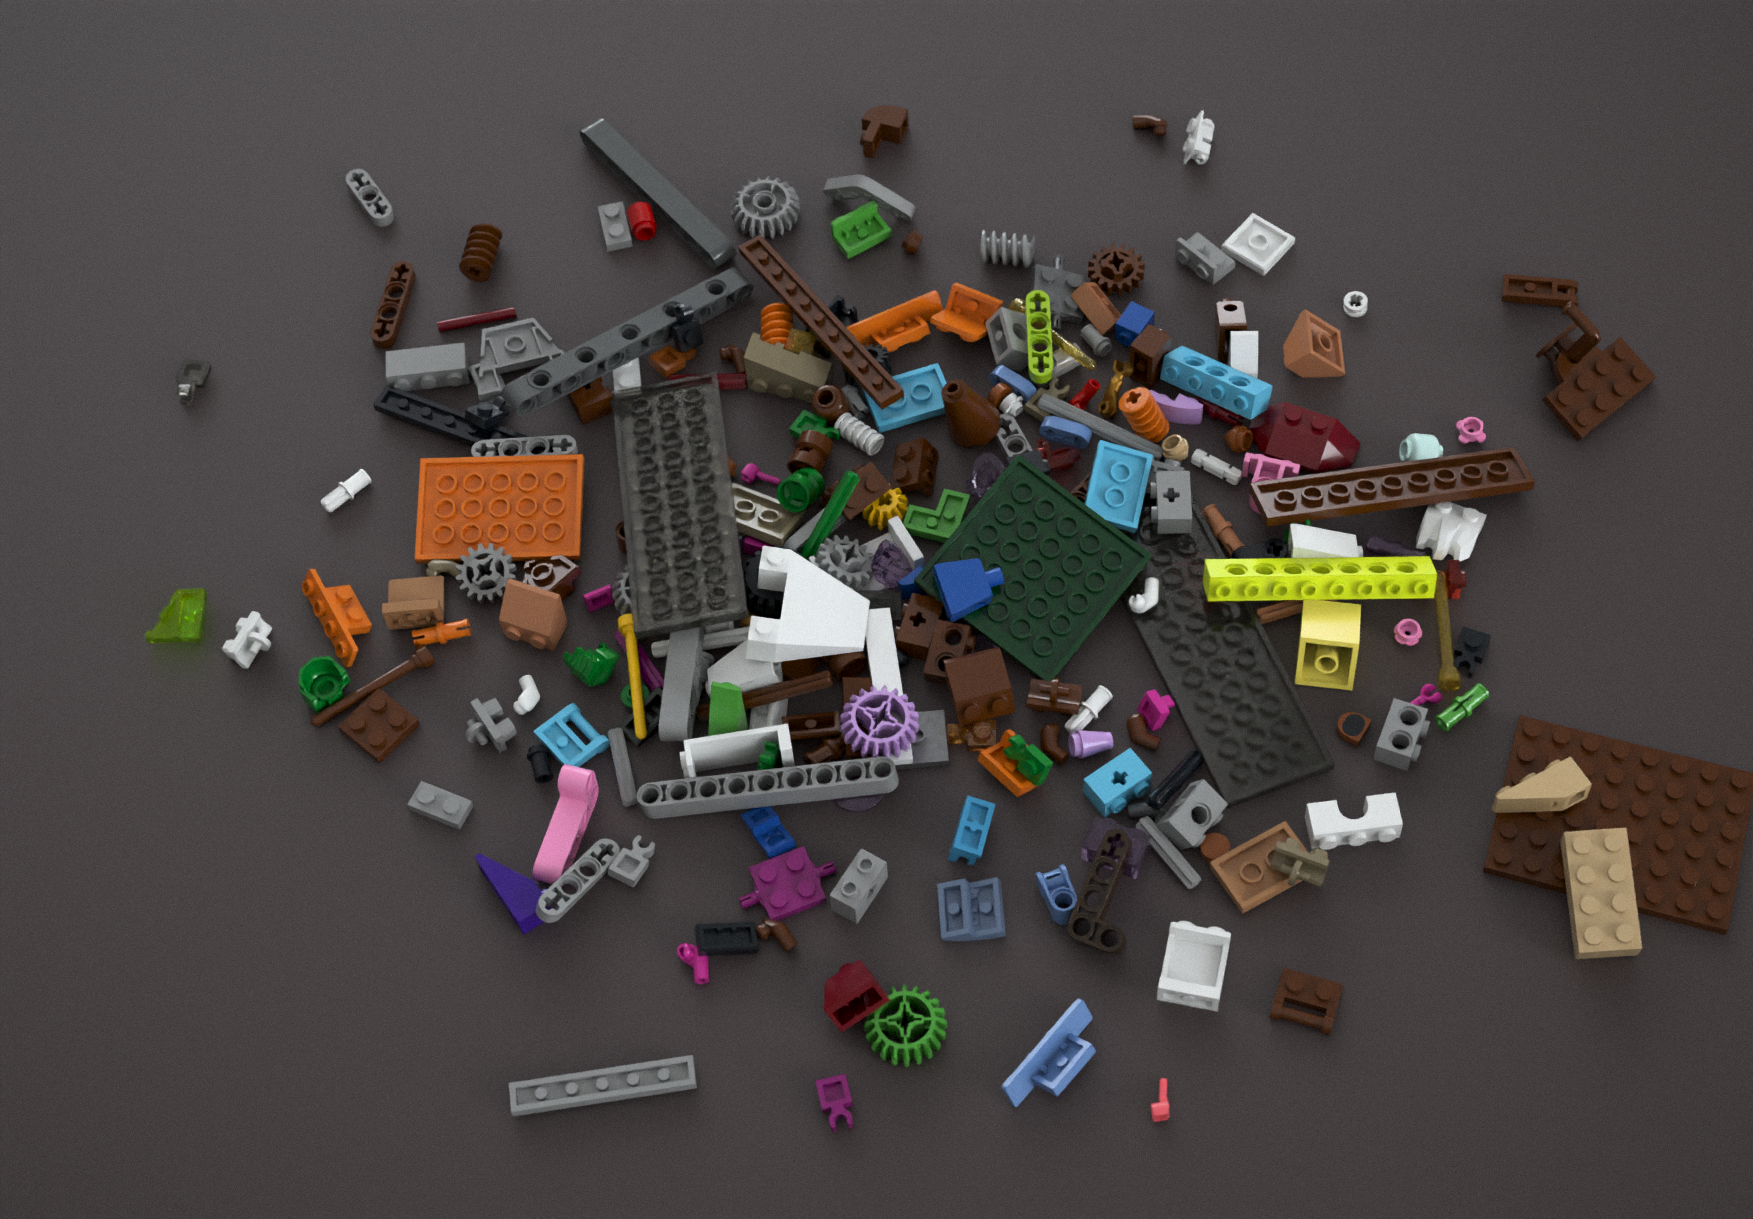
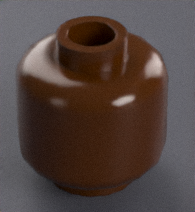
(830, 403)

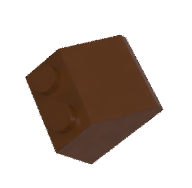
(979, 686)

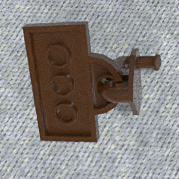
(1591, 379)

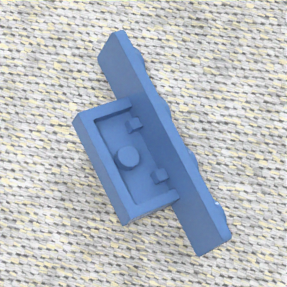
(1054, 1058)

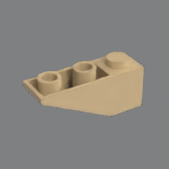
(1550, 790)

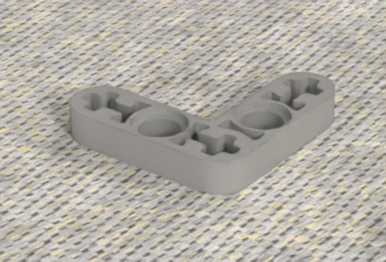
(864, 187)

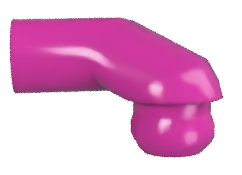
(689, 955)

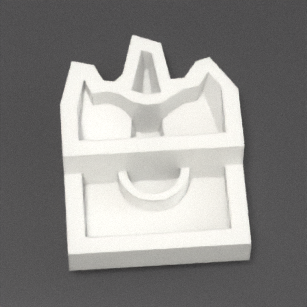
(1450, 530)

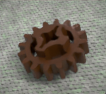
(1116, 269)

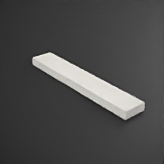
(884, 663)

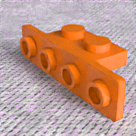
(898, 324)
(338, 613)

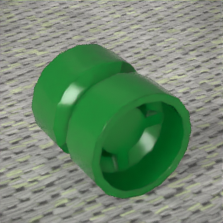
(800, 489)

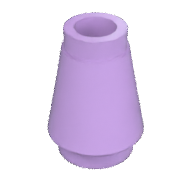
(1089, 743)

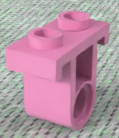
(1267, 469)

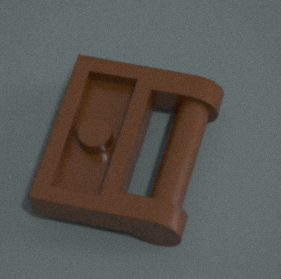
(1309, 993)

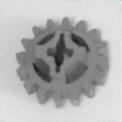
(845, 561)
(480, 582)

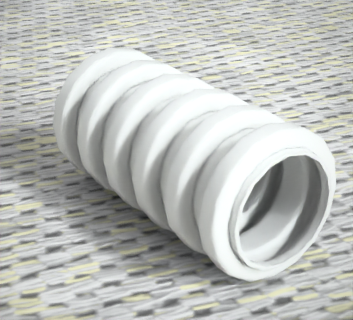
(859, 434)

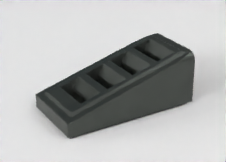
(649, 703)

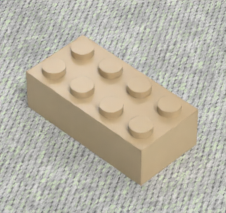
(1601, 893)

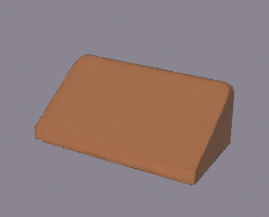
(1096, 307)

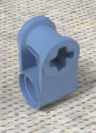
(1056, 890)

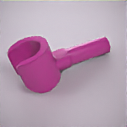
(752, 472)
(1425, 692)

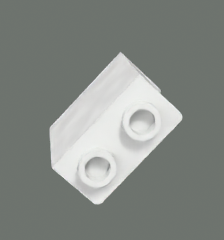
(1194, 965)

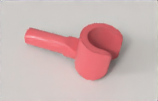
(1160, 1110)

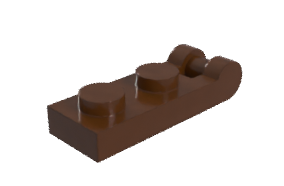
(1538, 290)

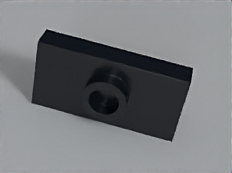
(726, 938)

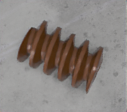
(480, 252)

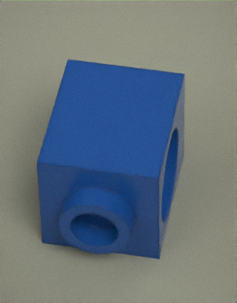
(1132, 323)

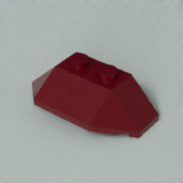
(1304, 438)

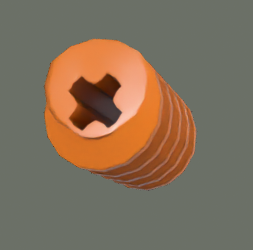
(776, 323)
(1144, 414)

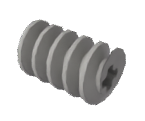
(1006, 249)

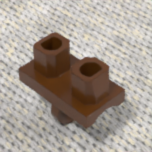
(1054, 697)

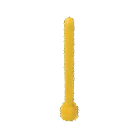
(626, 628)

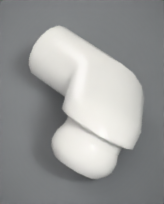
(529, 696)

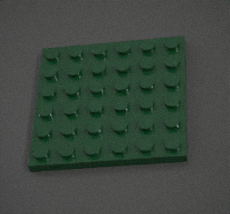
(1056, 562)

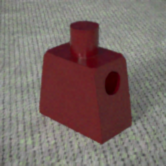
(852, 995)

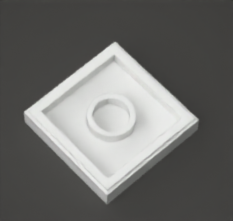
(1258, 244)

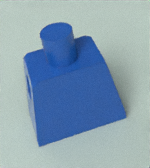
(965, 586)

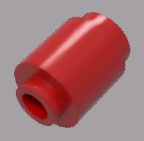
(641, 221)

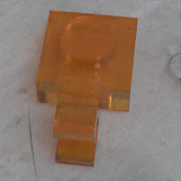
(977, 735)

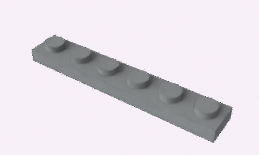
(602, 1085)

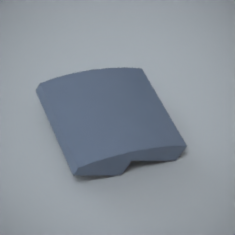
(971, 910)

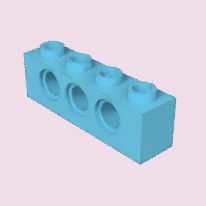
(1216, 382)

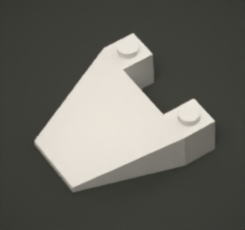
(816, 615)

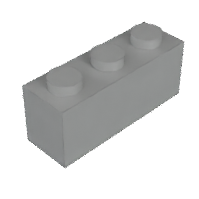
(428, 367)

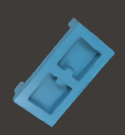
(971, 830)

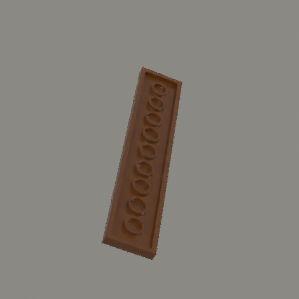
(1391, 486)

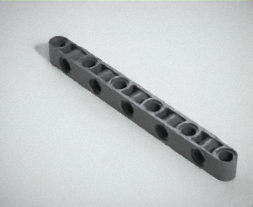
(622, 343)

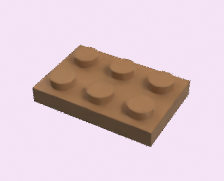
(1247, 870)

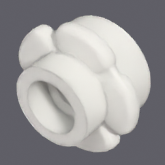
(1012, 405)

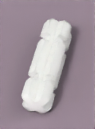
(1216, 466)

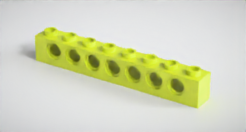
(1319, 578)

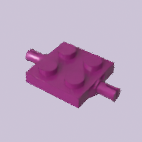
(787, 884)

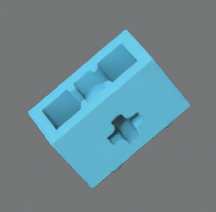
(1117, 783)

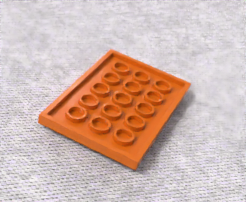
(511, 501)

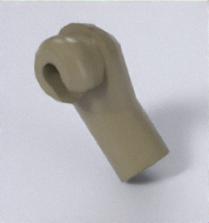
(437, 566)

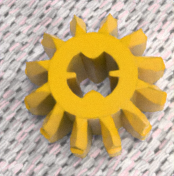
(886, 507)

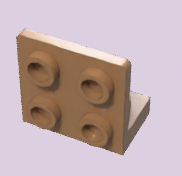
(414, 602)

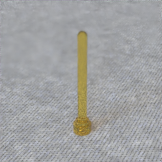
(1019, 306)
(1448, 677)

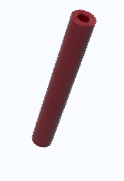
(476, 319)

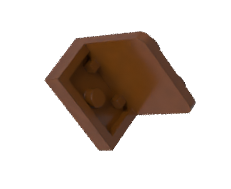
(869, 489)

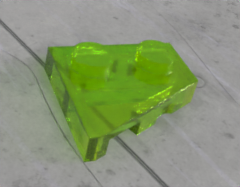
(181, 618)

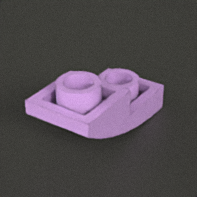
(1182, 410)

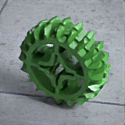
(918, 1025)

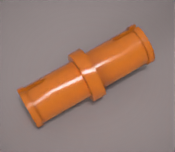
(441, 632)

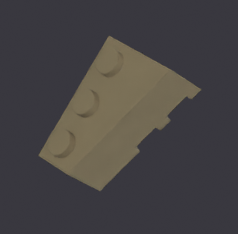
(783, 372)

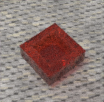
(1454, 579)

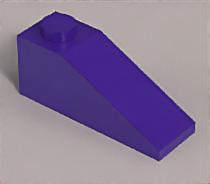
(515, 892)

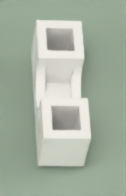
(1330, 828)

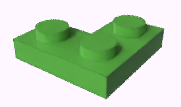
(941, 523)

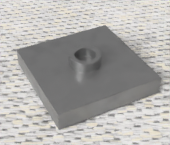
(931, 742)

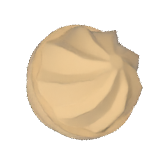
(1175, 448)

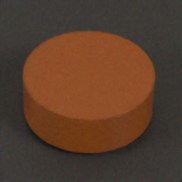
(998, 394)
(1214, 846)

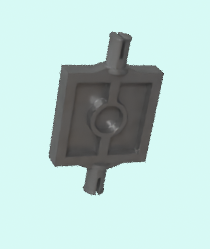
(1059, 286)

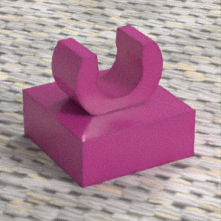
(1155, 709)

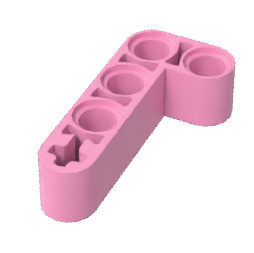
(568, 824)

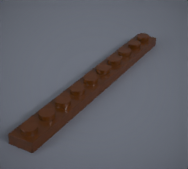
(821, 322)

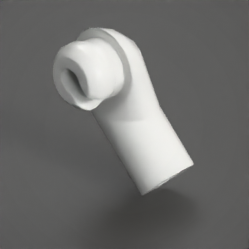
(1148, 599)

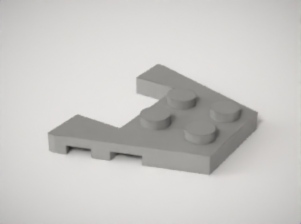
(510, 349)

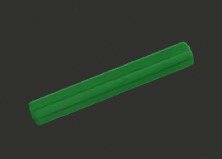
(830, 514)

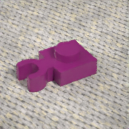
(834, 1098)

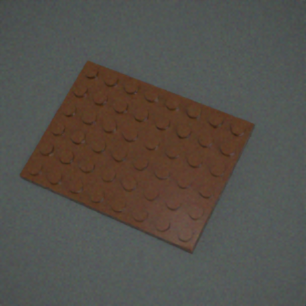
(1679, 814)

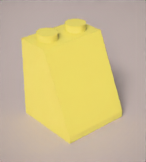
(1328, 644)

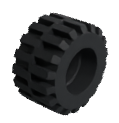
(761, 601)

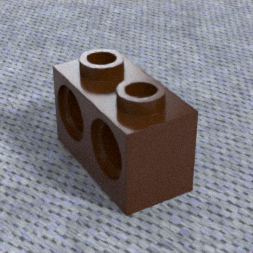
(941, 651)

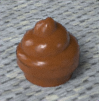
(1239, 438)

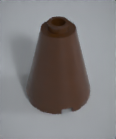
(969, 415)

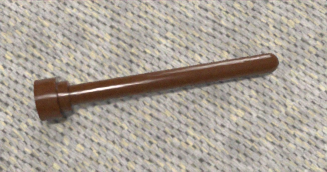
(419, 659)

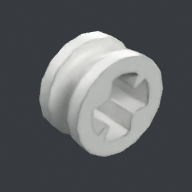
(1355, 296)

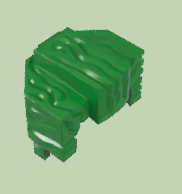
(590, 665)
(322, 682)

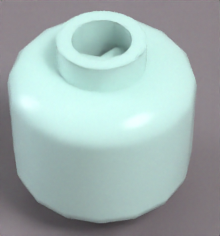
(1420, 447)

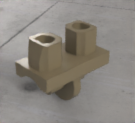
(1300, 864)

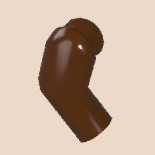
(1150, 121)
(735, 355)
(1138, 732)
(1049, 743)
(777, 930)

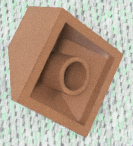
(1314, 348)

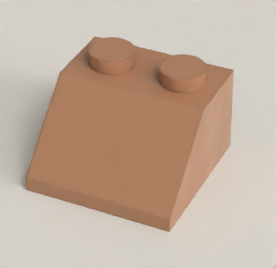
(532, 615)

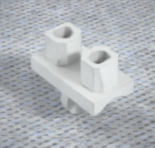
(250, 639)

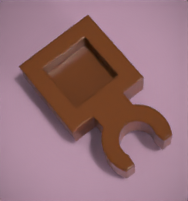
(669, 361)

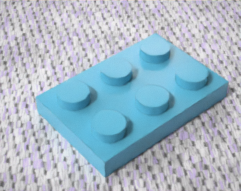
(921, 399)
(1118, 484)

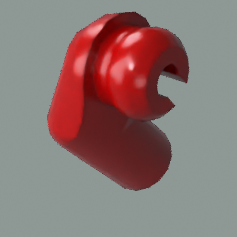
(1085, 395)

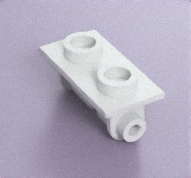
(1199, 131)

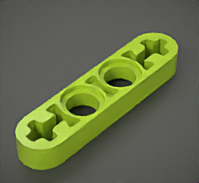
(1037, 336)

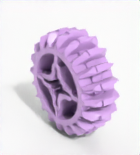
(870, 711)

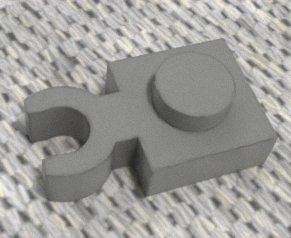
(632, 864)

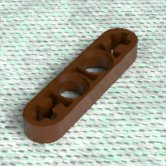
(393, 304)

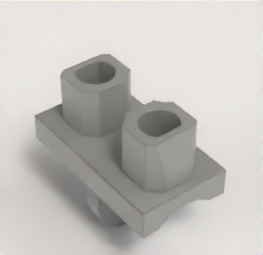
(485, 715)

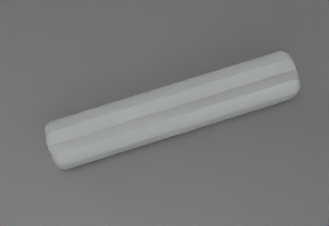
(622, 767)
(1169, 853)

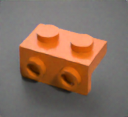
(1005, 768)

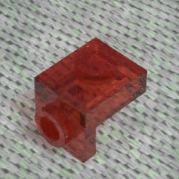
(1059, 458)

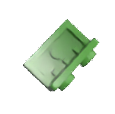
(859, 230)

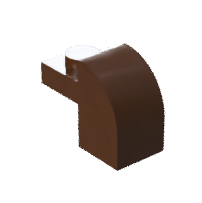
(885, 124)

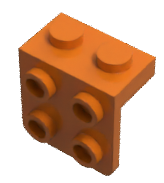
(966, 313)

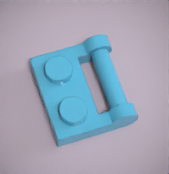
(564, 743)

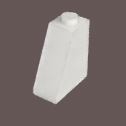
(1320, 543)
(743, 672)

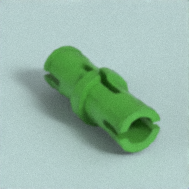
(1461, 707)

